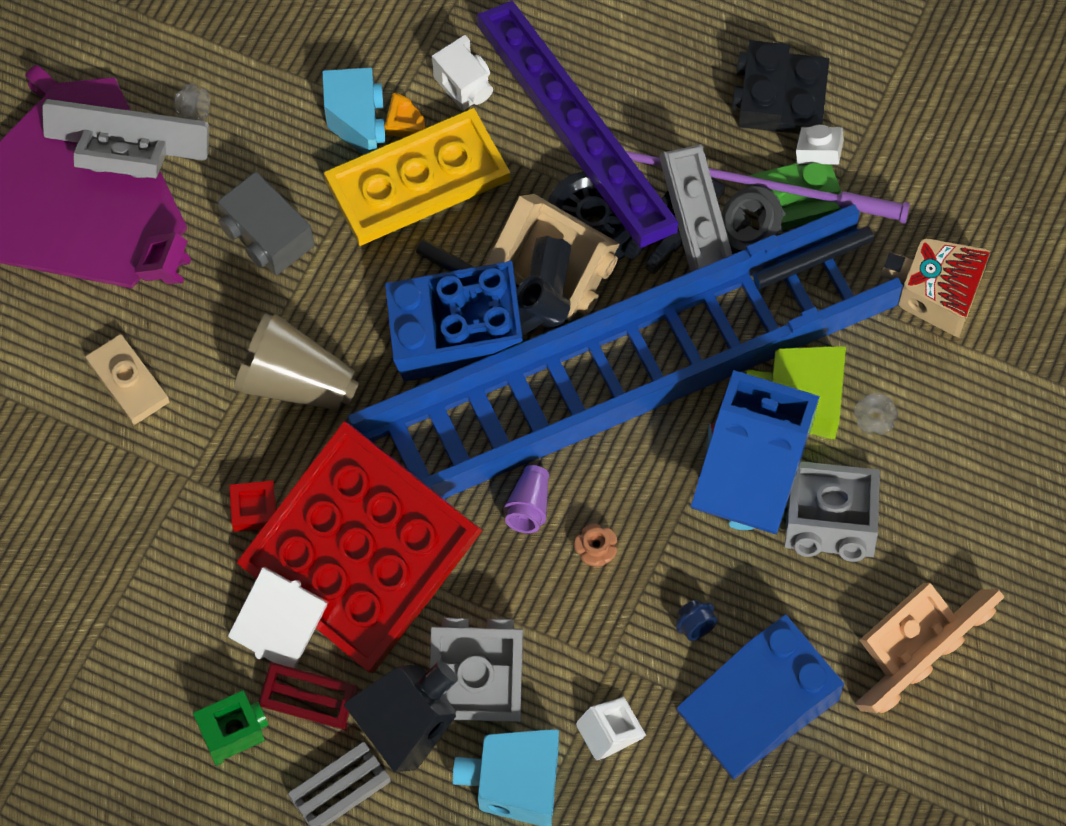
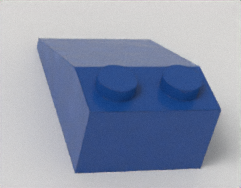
(761, 697)

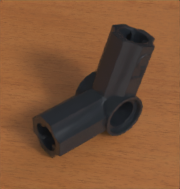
(541, 293)

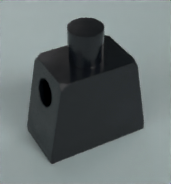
(405, 713)

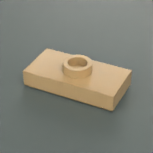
(127, 379)

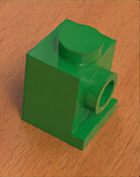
(219, 717)

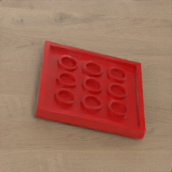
(364, 542)

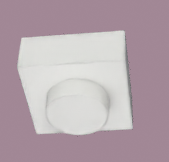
(819, 145)

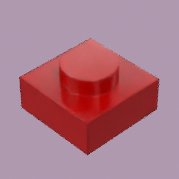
(252, 505)

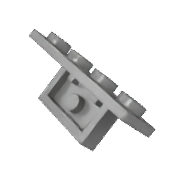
(123, 139)

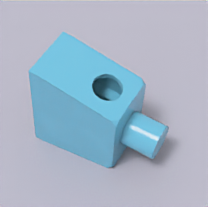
(514, 775)

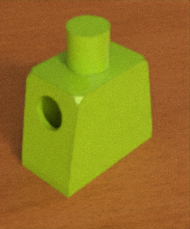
(816, 372)

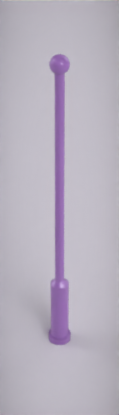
(844, 199)

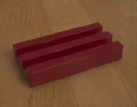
(271, 686)

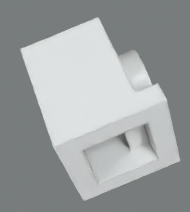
(462, 74)

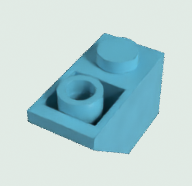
(352, 106)

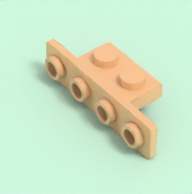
(915, 637)

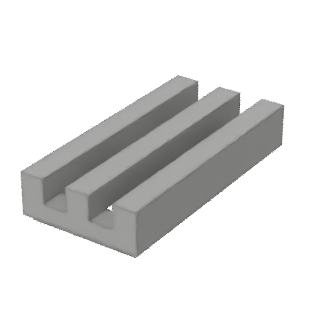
(329, 773)

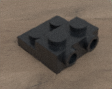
(780, 88)

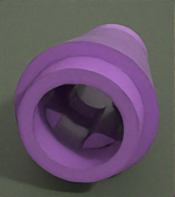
(528, 501)

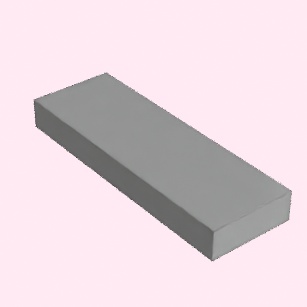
(695, 206)

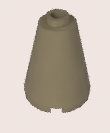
(293, 368)

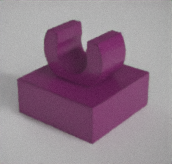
(162, 257)

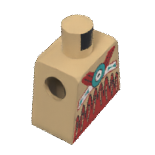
(939, 282)

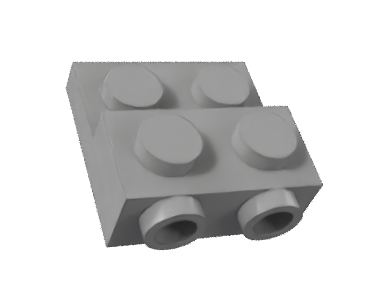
(833, 511)
(486, 667)

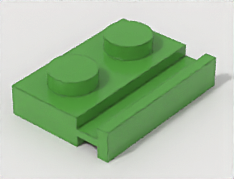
(798, 208)

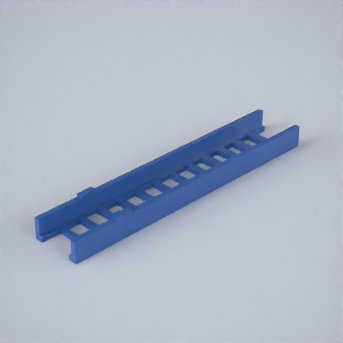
(592, 331)

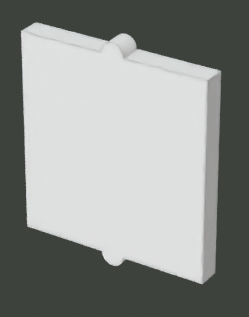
(278, 619)

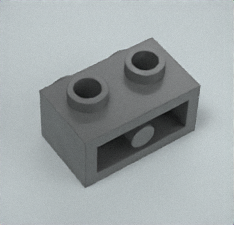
(265, 224)

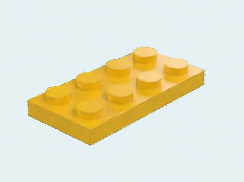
(417, 176)

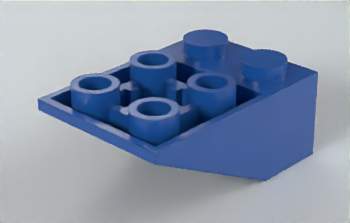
(452, 319)
(755, 452)

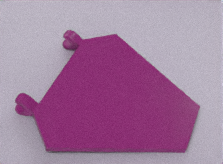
(71, 216)

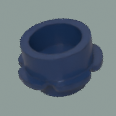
(696, 619)

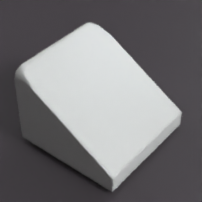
(609, 728)

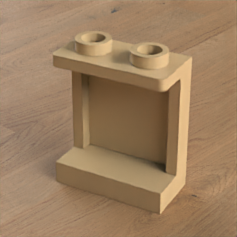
(589, 258)

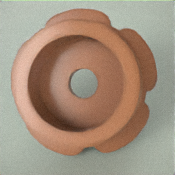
(596, 556)

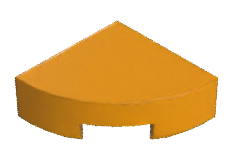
(403, 117)

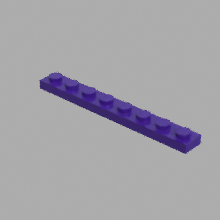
(577, 124)

